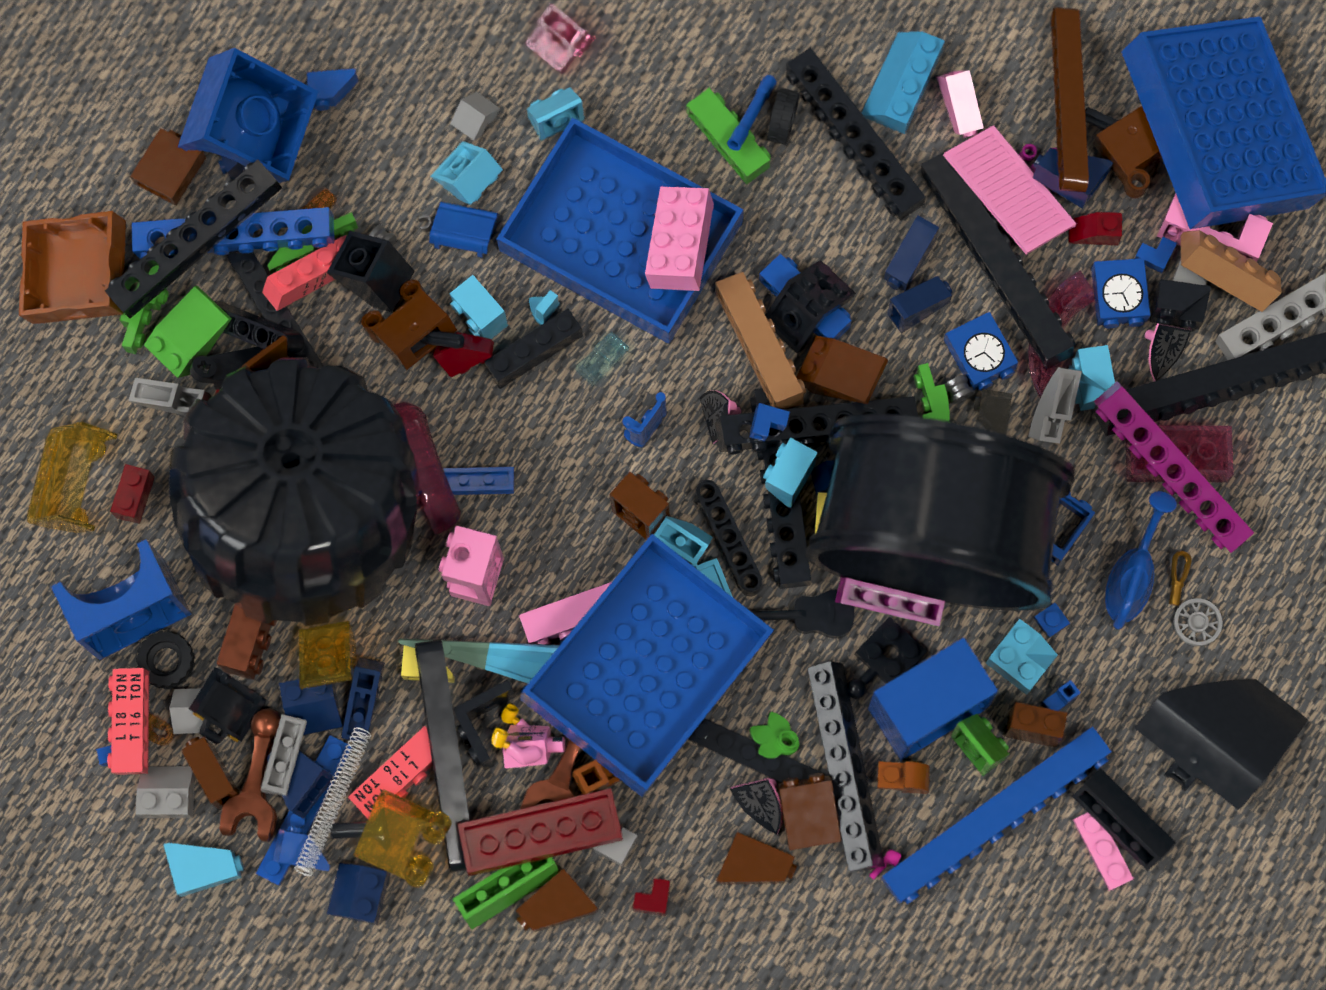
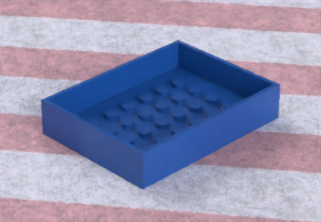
(1225, 121)
(593, 223)
(646, 664)

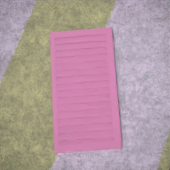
(1008, 189)

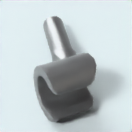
(426, 218)

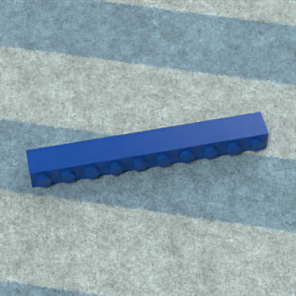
(996, 815)

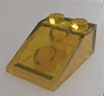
(326, 654)

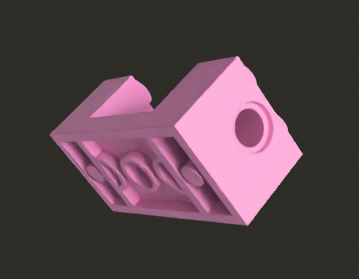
(1248, 243)
(472, 565)

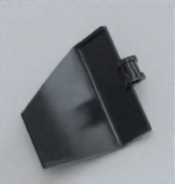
(1222, 734)

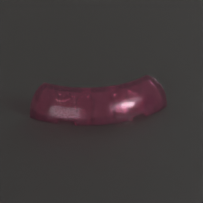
(1066, 301)
(437, 494)

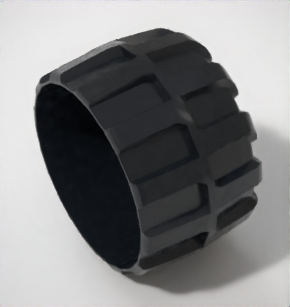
(294, 491)

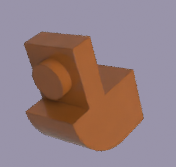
(907, 776)
(594, 778)

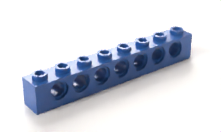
(322, 233)

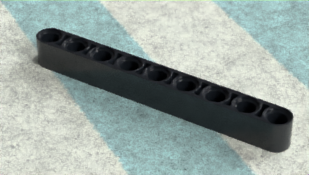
(443, 745)

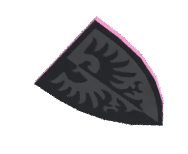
(1165, 348)
(714, 405)
(760, 803)

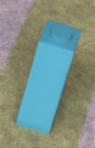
(201, 867)

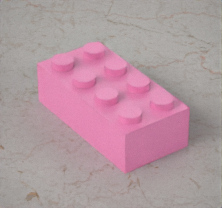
(679, 238)

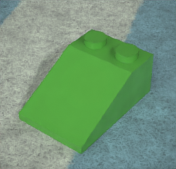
(187, 332)
(979, 743)

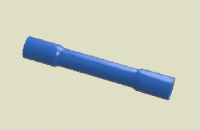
(742, 130)

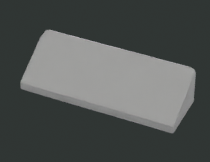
(283, 755)

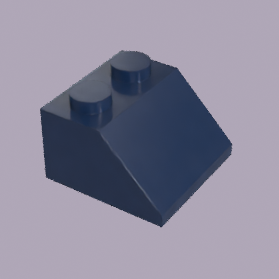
(314, 704)
(358, 893)

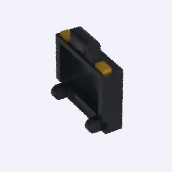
(227, 706)

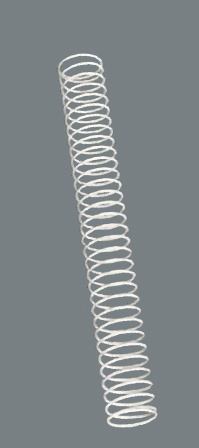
(362, 737)

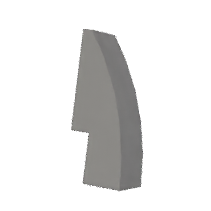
(165, 395)
(1055, 405)

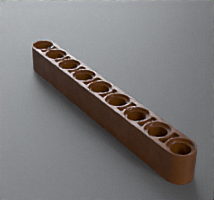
(1069, 100)

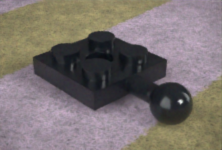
(873, 656)

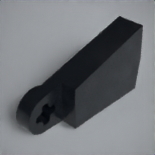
(221, 365)

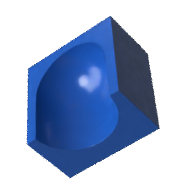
(249, 113)
(127, 610)
(932, 699)

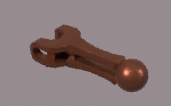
(557, 785)
(251, 799)

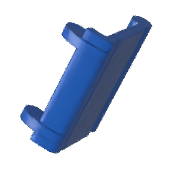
(462, 228)
(639, 433)

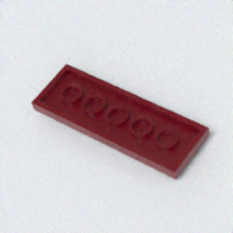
(540, 832)

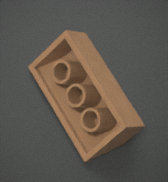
(1229, 269)

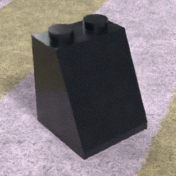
(371, 270)

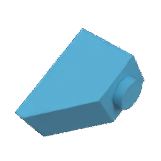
(683, 538)

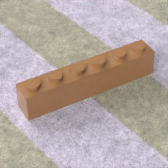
(759, 342)

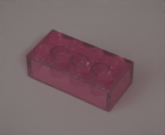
(1204, 446)

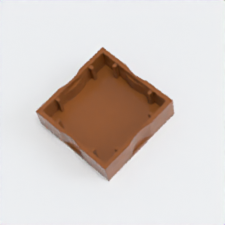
(71, 267)

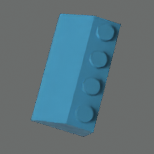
(903, 79)

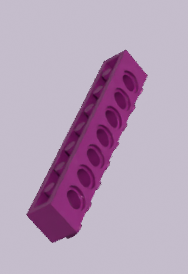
(1235, 530)

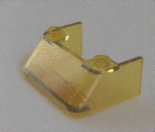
(64, 476)

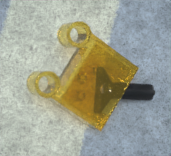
(393, 834)

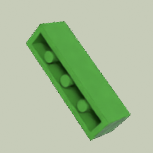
(718, 125)
(503, 890)

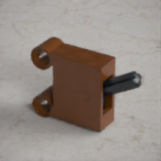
(1126, 144)
(413, 327)

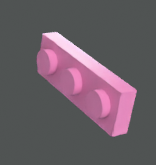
(1103, 851)

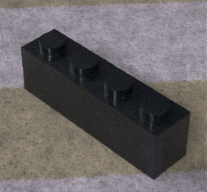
(533, 348)
(1124, 819)

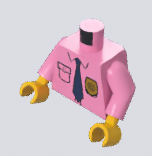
(524, 743)

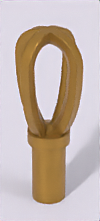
(1177, 585)

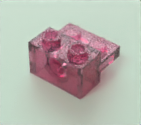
(572, 36)

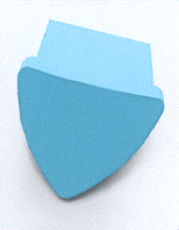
(543, 307)

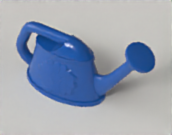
(1133, 573)

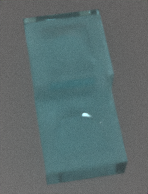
(602, 358)

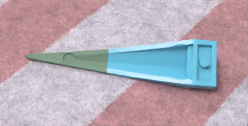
(507, 659)

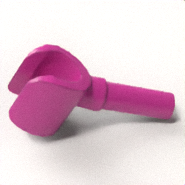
(891, 857)

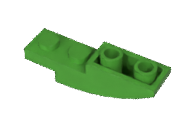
(287, 256)
(133, 337)
(935, 397)

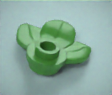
(772, 735)

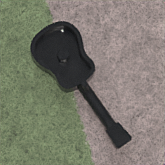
(816, 615)

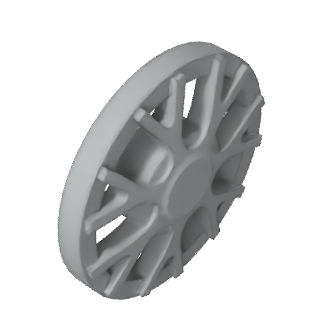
(1197, 622)

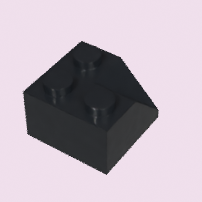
(1179, 304)

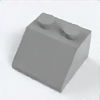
(166, 792)

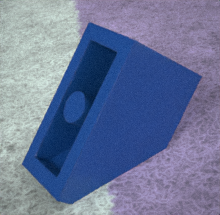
(331, 86)
(290, 845)

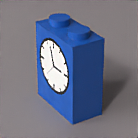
(1120, 292)
(981, 352)

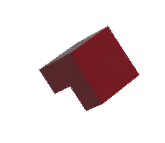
(656, 902)

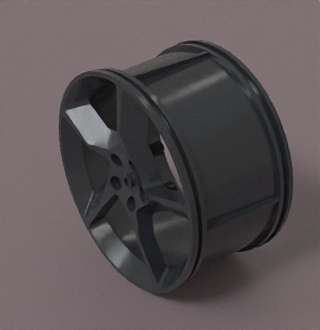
(941, 511)

